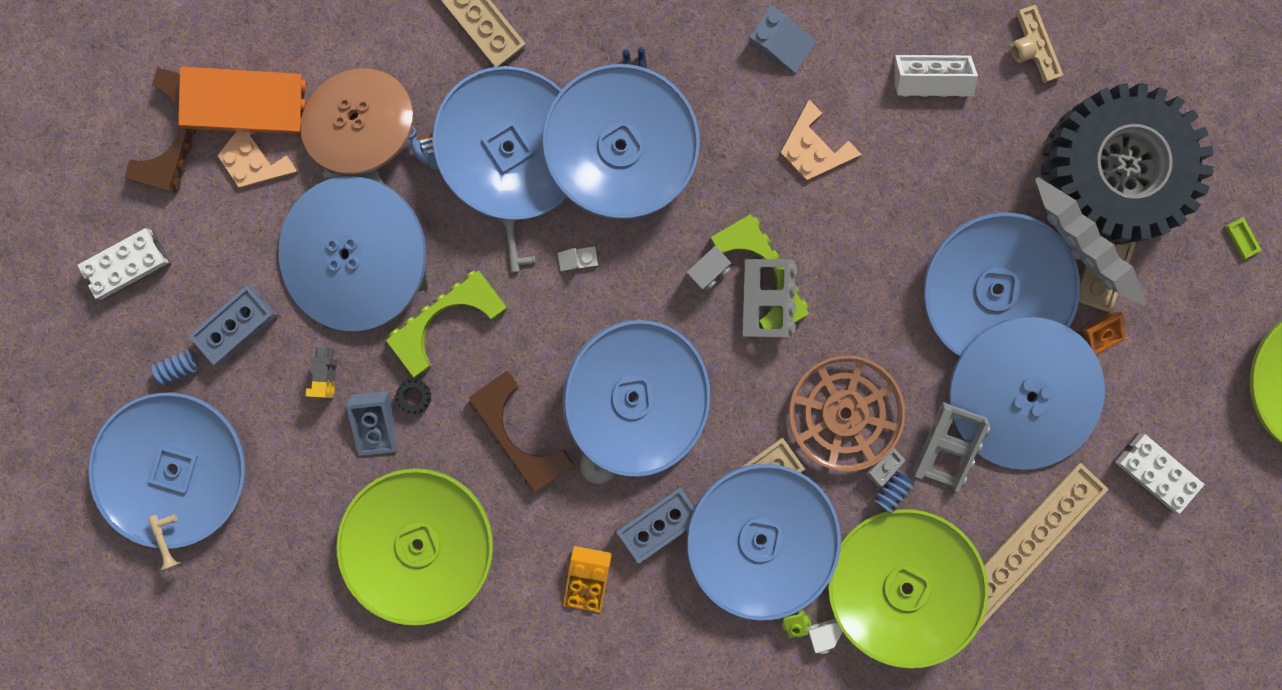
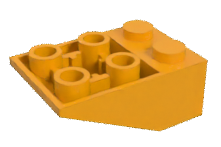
(587, 579)

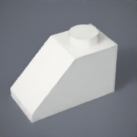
(824, 635)

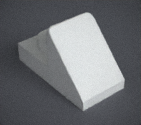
(577, 258)

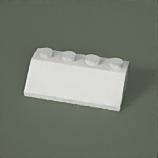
(935, 75)

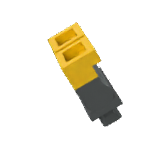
(323, 373)

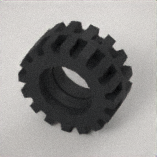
(401, 396)

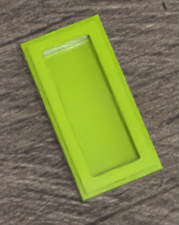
(1242, 238)

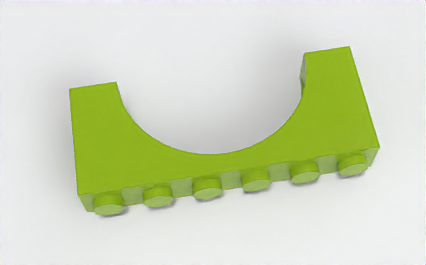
(747, 237)
(410, 340)

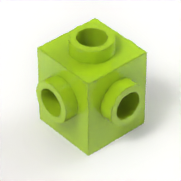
(796, 624)

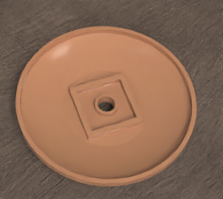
(371, 138)

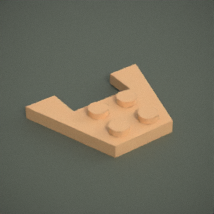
(808, 152)
(248, 163)

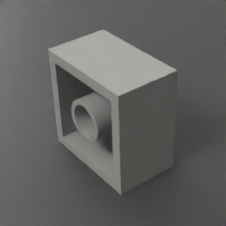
(708, 268)

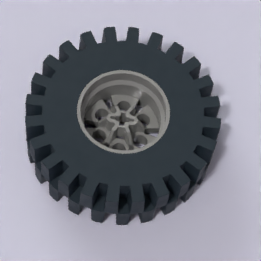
(1152, 128)

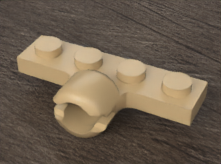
(1035, 45)

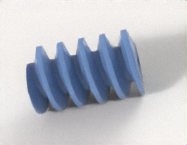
(176, 368)
(894, 492)

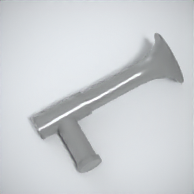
(513, 256)

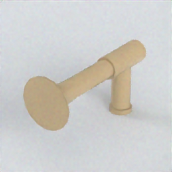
(156, 526)

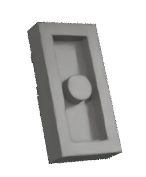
(885, 468)

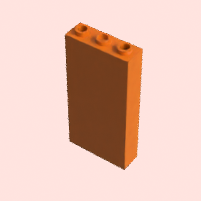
(241, 100)

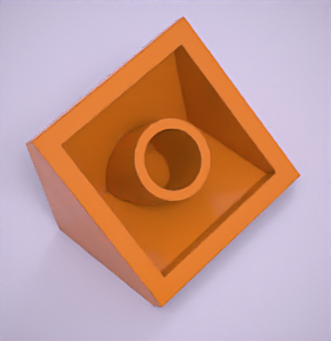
(1104, 332)

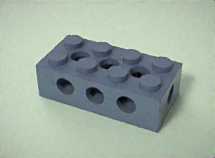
(221, 323)
(645, 521)

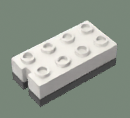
(124, 264)
(1158, 473)

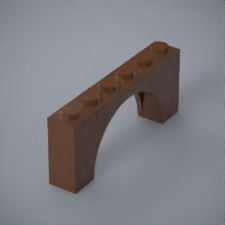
(165, 169)
(490, 404)

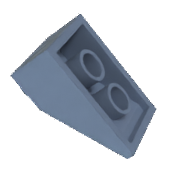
(782, 39)
(372, 423)

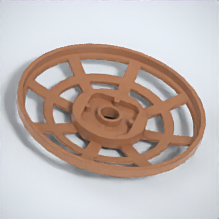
(858, 416)

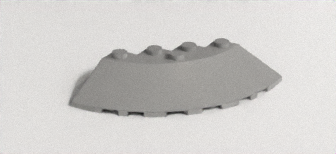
(1088, 245)

